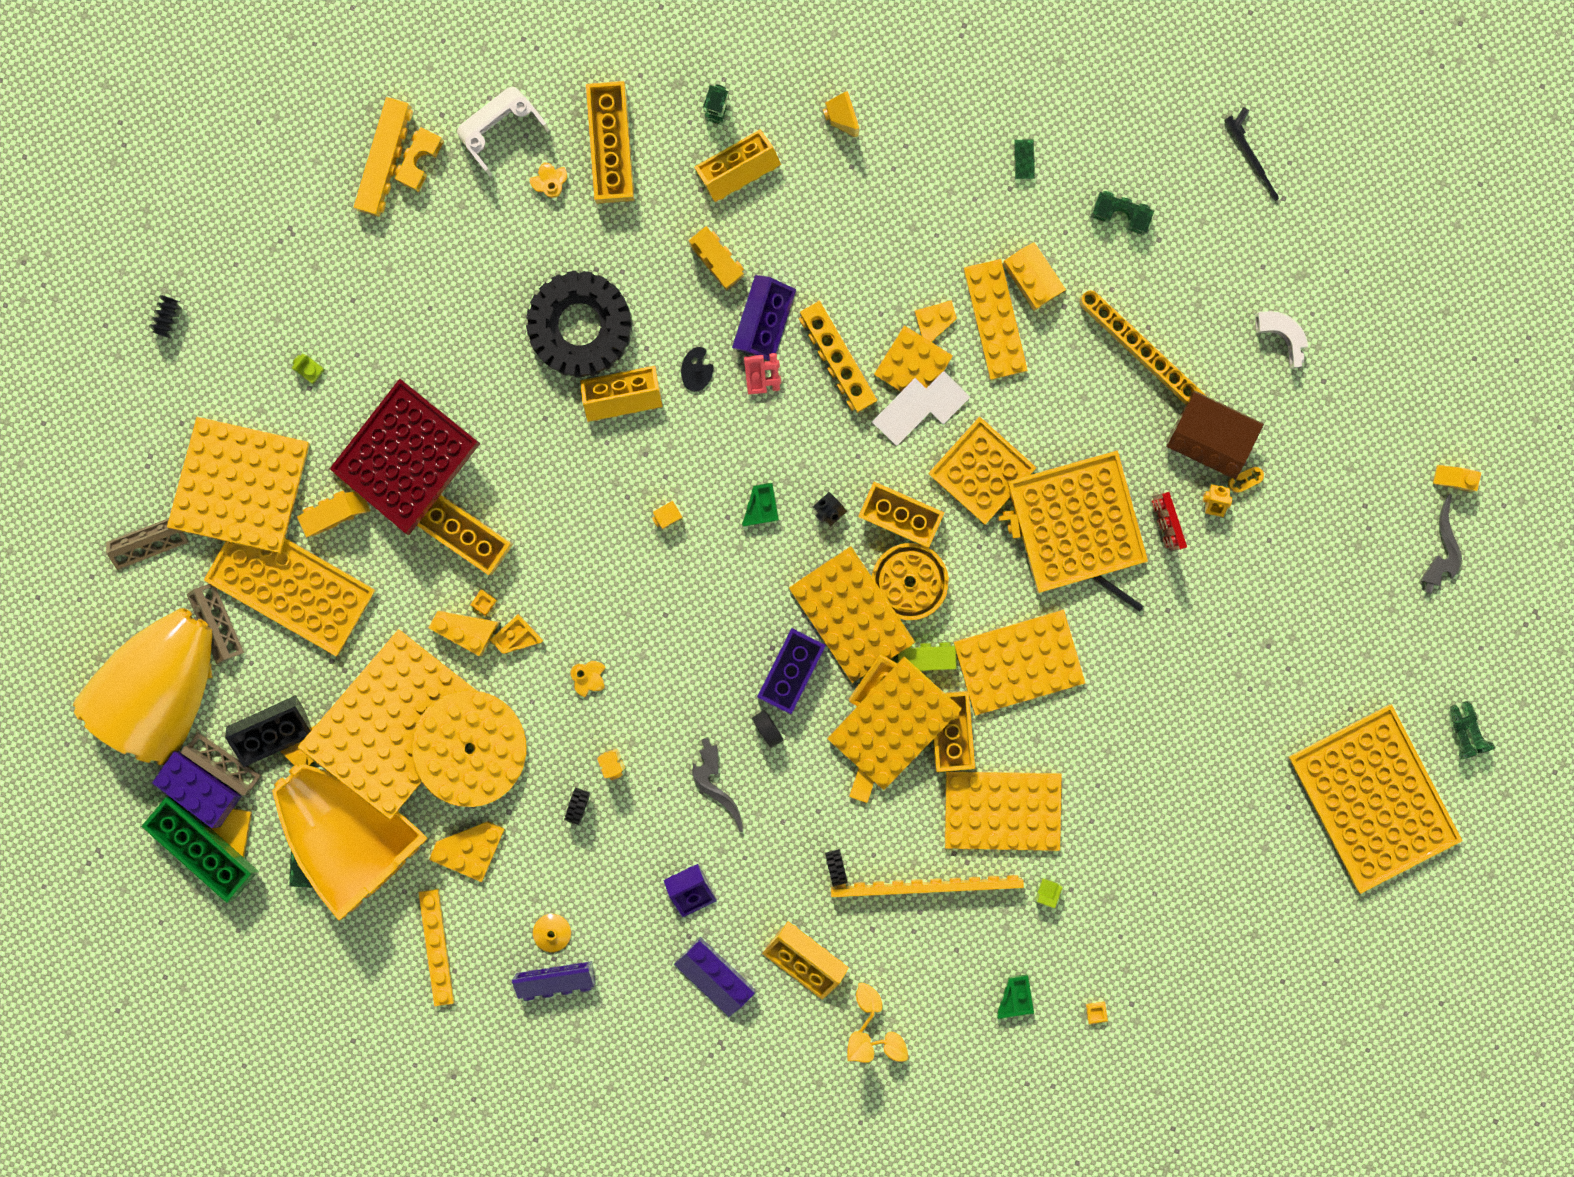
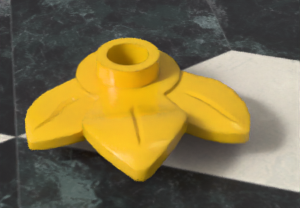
(549, 177)
(591, 677)

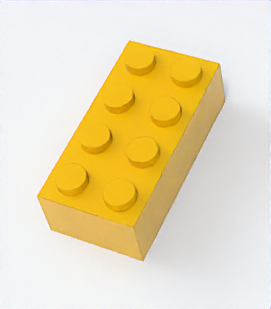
(954, 744)

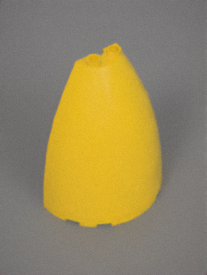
(150, 688)
(340, 838)

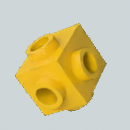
(1217, 500)

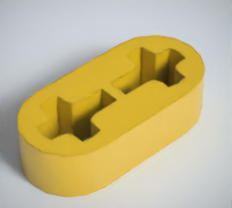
(1247, 483)

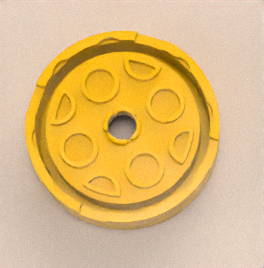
(929, 576)

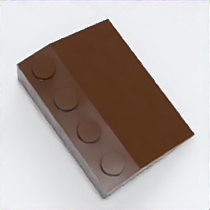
(1214, 435)

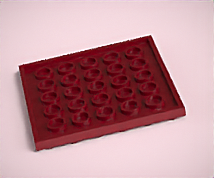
(404, 456)

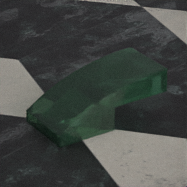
(1024, 159)

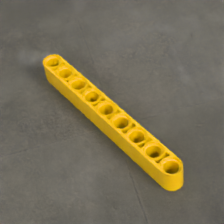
(1135, 349)

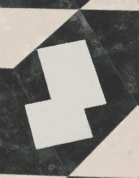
(915, 402)

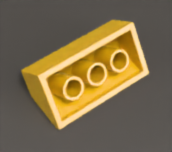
(738, 165)
(621, 393)
(901, 514)
(805, 960)

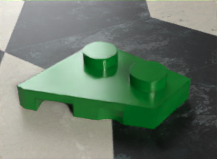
(761, 506)
(1016, 998)

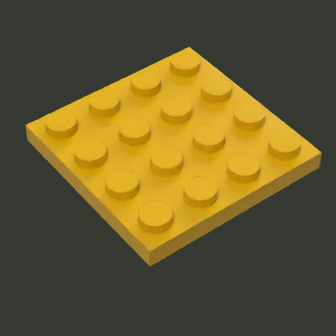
(979, 469)

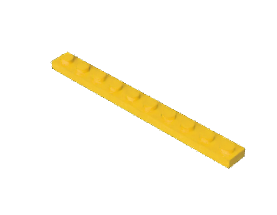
(934, 885)

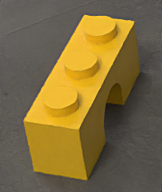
(423, 144)

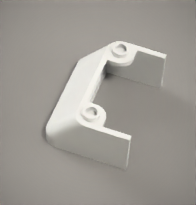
(508, 101)

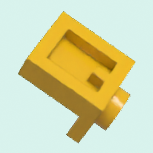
(1013, 526)

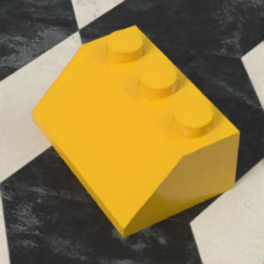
(1033, 276)

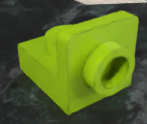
(307, 367)

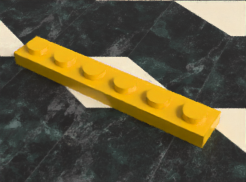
(436, 947)

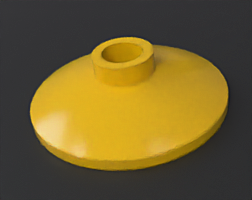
(553, 923)

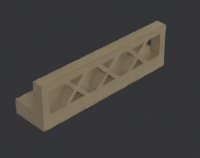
(140, 539)
(203, 612)
(218, 771)

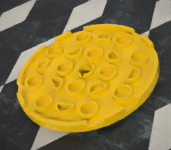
(441, 742)

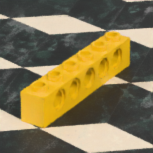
(818, 312)

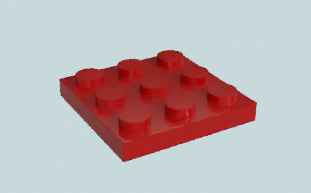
(1168, 521)

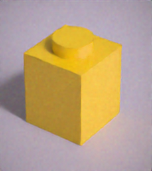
(666, 515)

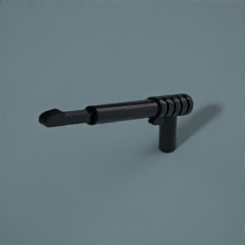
(1238, 132)

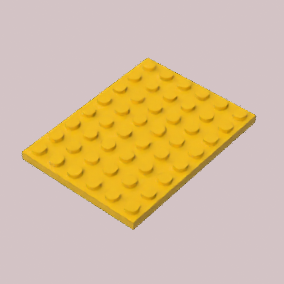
(372, 724)
(1375, 798)

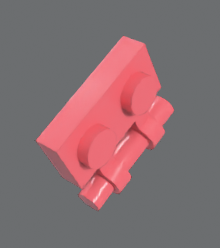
(755, 373)

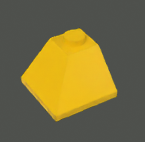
(841, 114)

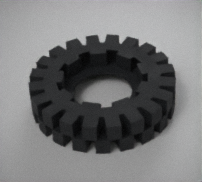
(579, 289)

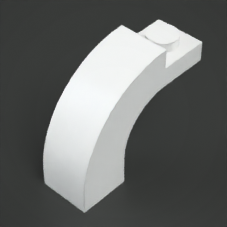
(1286, 328)

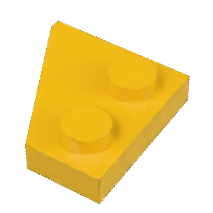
(935, 319)
(515, 636)

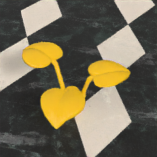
(860, 1045)

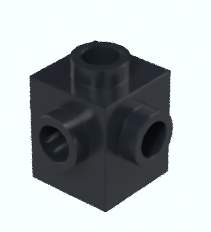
(829, 509)

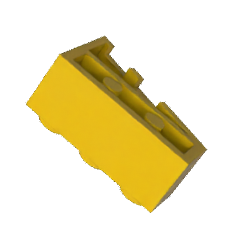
(716, 257)
(332, 512)
(464, 630)

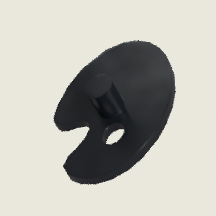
(696, 375)

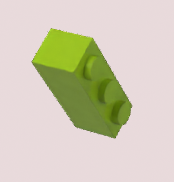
(930, 658)

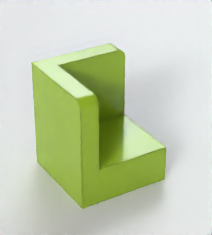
(1048, 893)

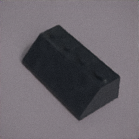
(268, 731)

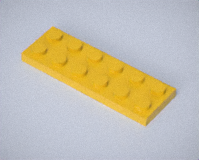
(995, 319)

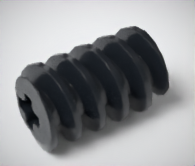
(165, 316)

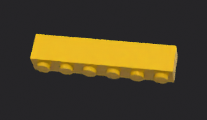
(383, 156)

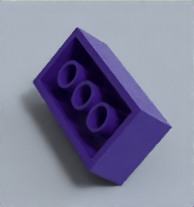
(791, 670)
(197, 790)

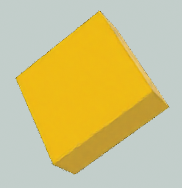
(483, 602)
(1096, 1012)

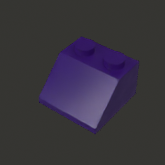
(689, 890)

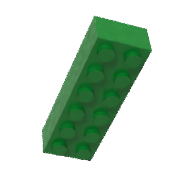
(200, 849)

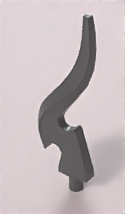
(1454, 559)
(701, 775)

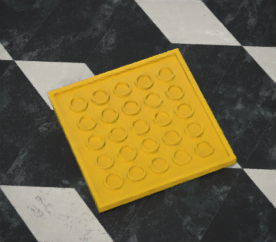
(238, 485)
(1077, 521)

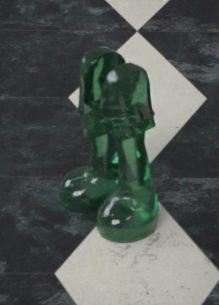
(1462, 724)

